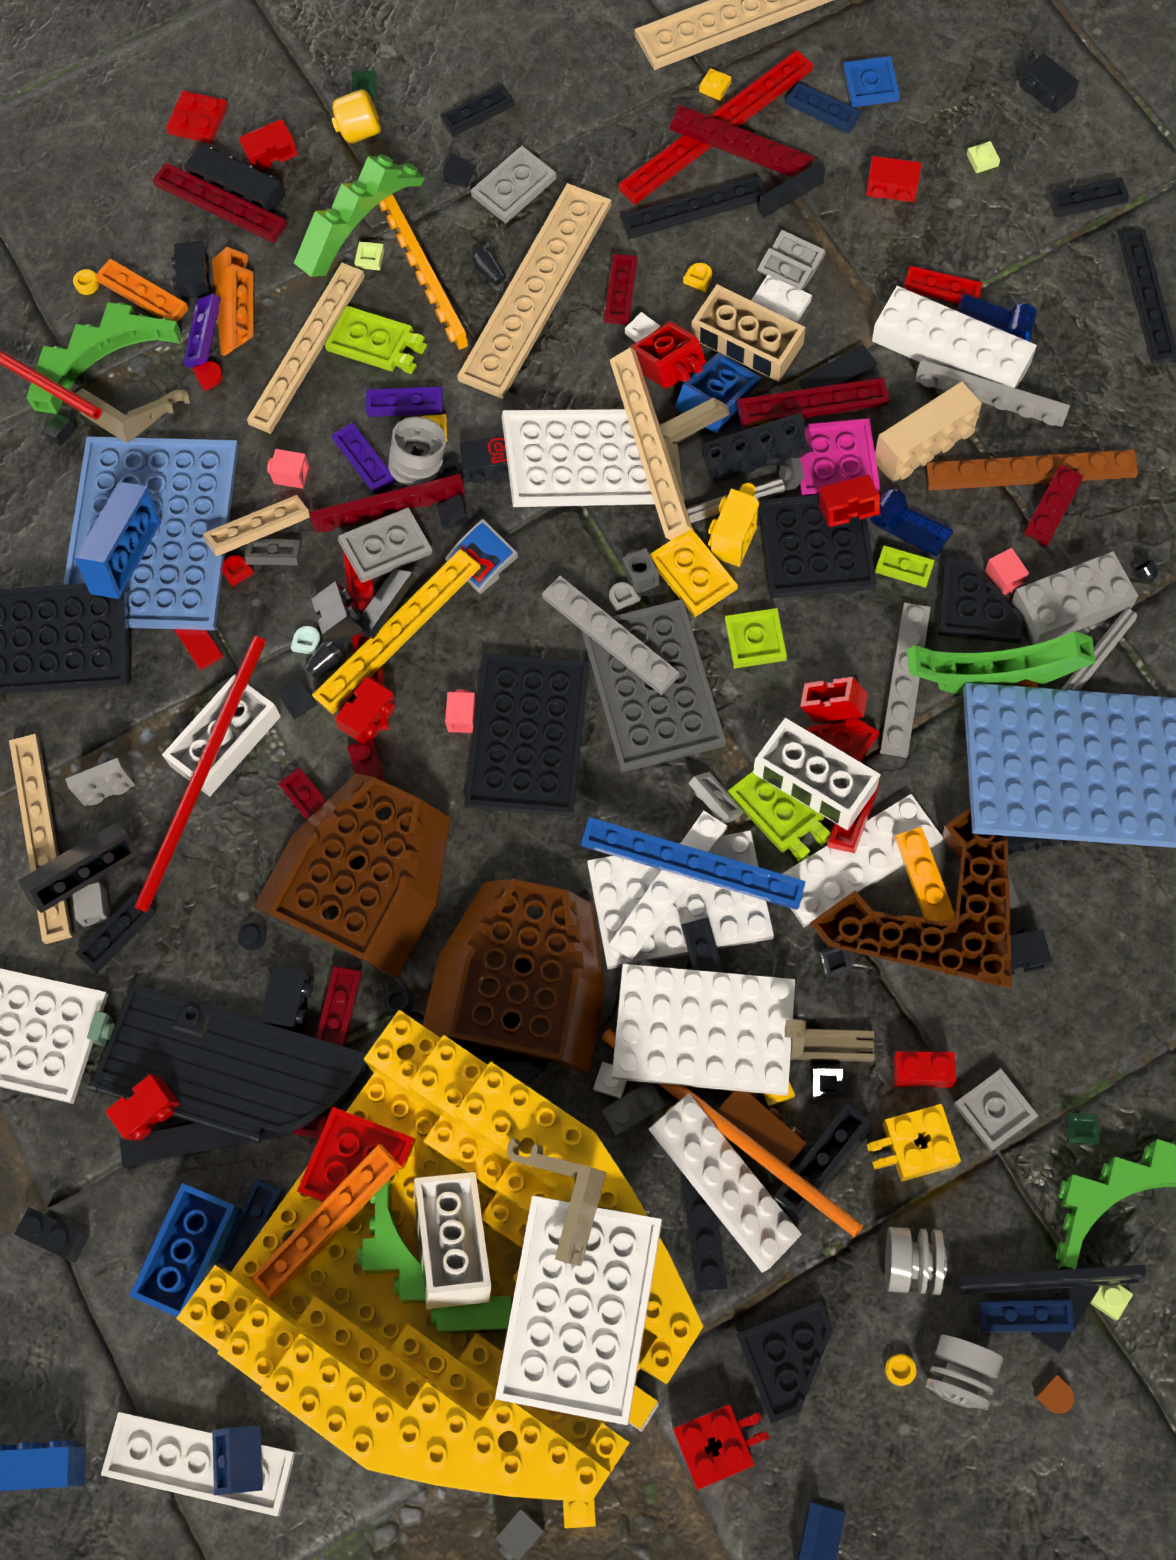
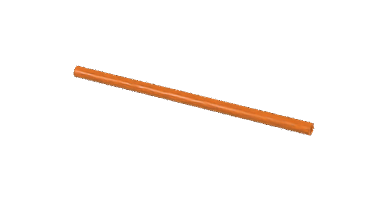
(763, 1156)

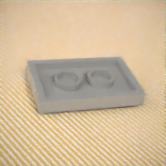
(513, 184)
(384, 545)

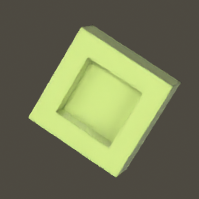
(983, 157)
(369, 256)
(1111, 1300)

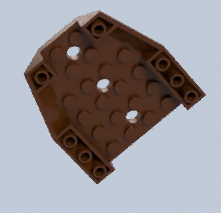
(383, 902)
(554, 1001)

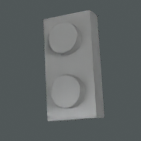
(715, 797)

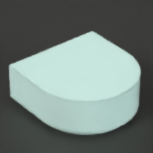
(306, 640)

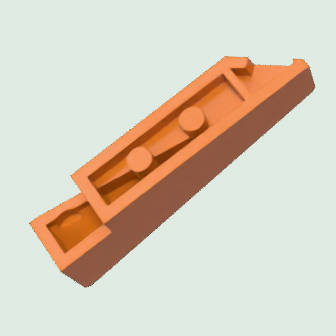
(235, 288)

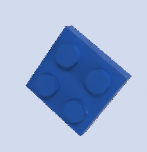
(871, 81)

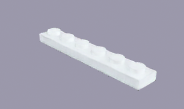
(663, 892)

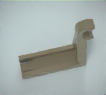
(137, 420)
(687, 424)
(828, 1044)
(582, 1203)

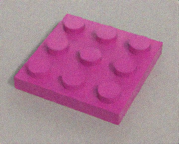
(839, 453)

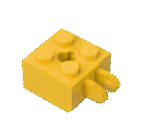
(735, 525)
(909, 1159)

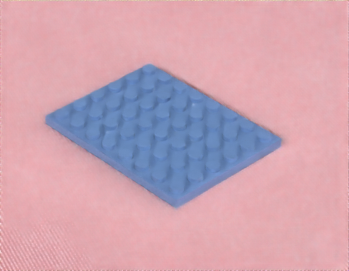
(193, 493)
(1071, 764)

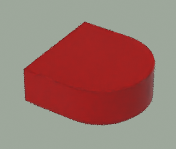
(208, 374)
(236, 569)

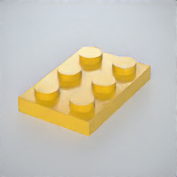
(693, 572)

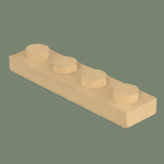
(256, 525)

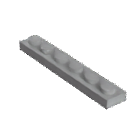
(994, 394)
(610, 635)
(903, 685)

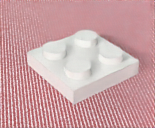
(782, 298)

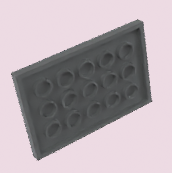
(642, 722)

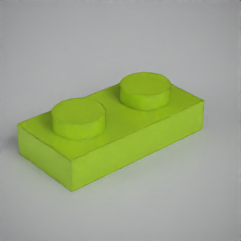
(904, 566)

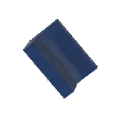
(237, 1460)
(821, 1533)

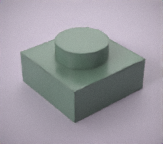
(100, 1028)

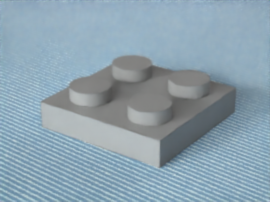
(100, 782)
(995, 1110)

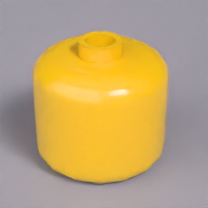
(355, 116)

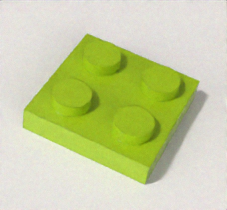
(755, 638)

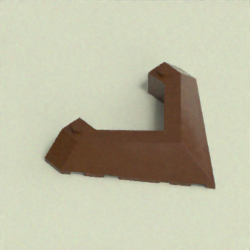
(969, 947)

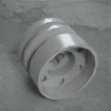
(416, 451)
(914, 1260)
(964, 1372)

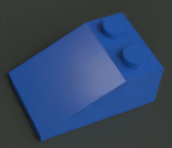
(719, 380)

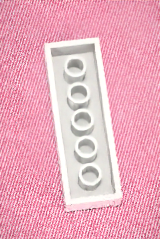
(951, 339)

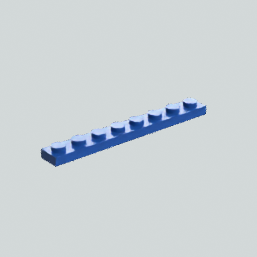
(693, 863)

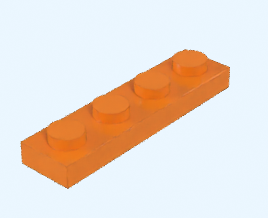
(141, 291)

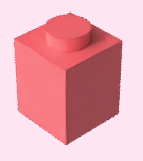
(288, 468)
(1007, 571)
(460, 711)

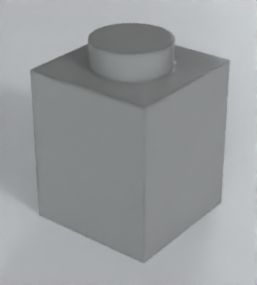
(91, 905)

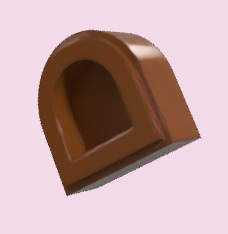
(1056, 1396)

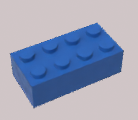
(118, 540)
(184, 1249)
(42, 1467)

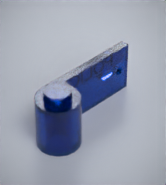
(1017, 321)
(909, 525)

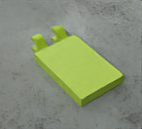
(374, 340)
(779, 815)

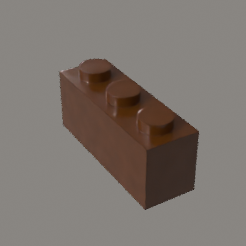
(763, 1126)

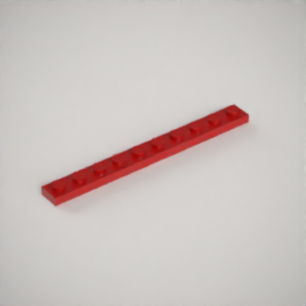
(734, 112)

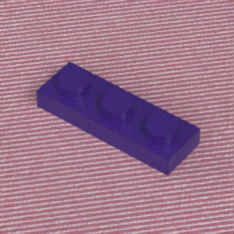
(201, 331)
(404, 401)
(363, 458)

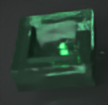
(364, 80)
(1082, 1129)

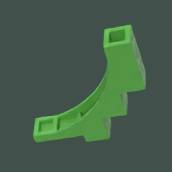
(353, 202)
(91, 343)
(1035, 663)
(1121, 1179)
(390, 1255)

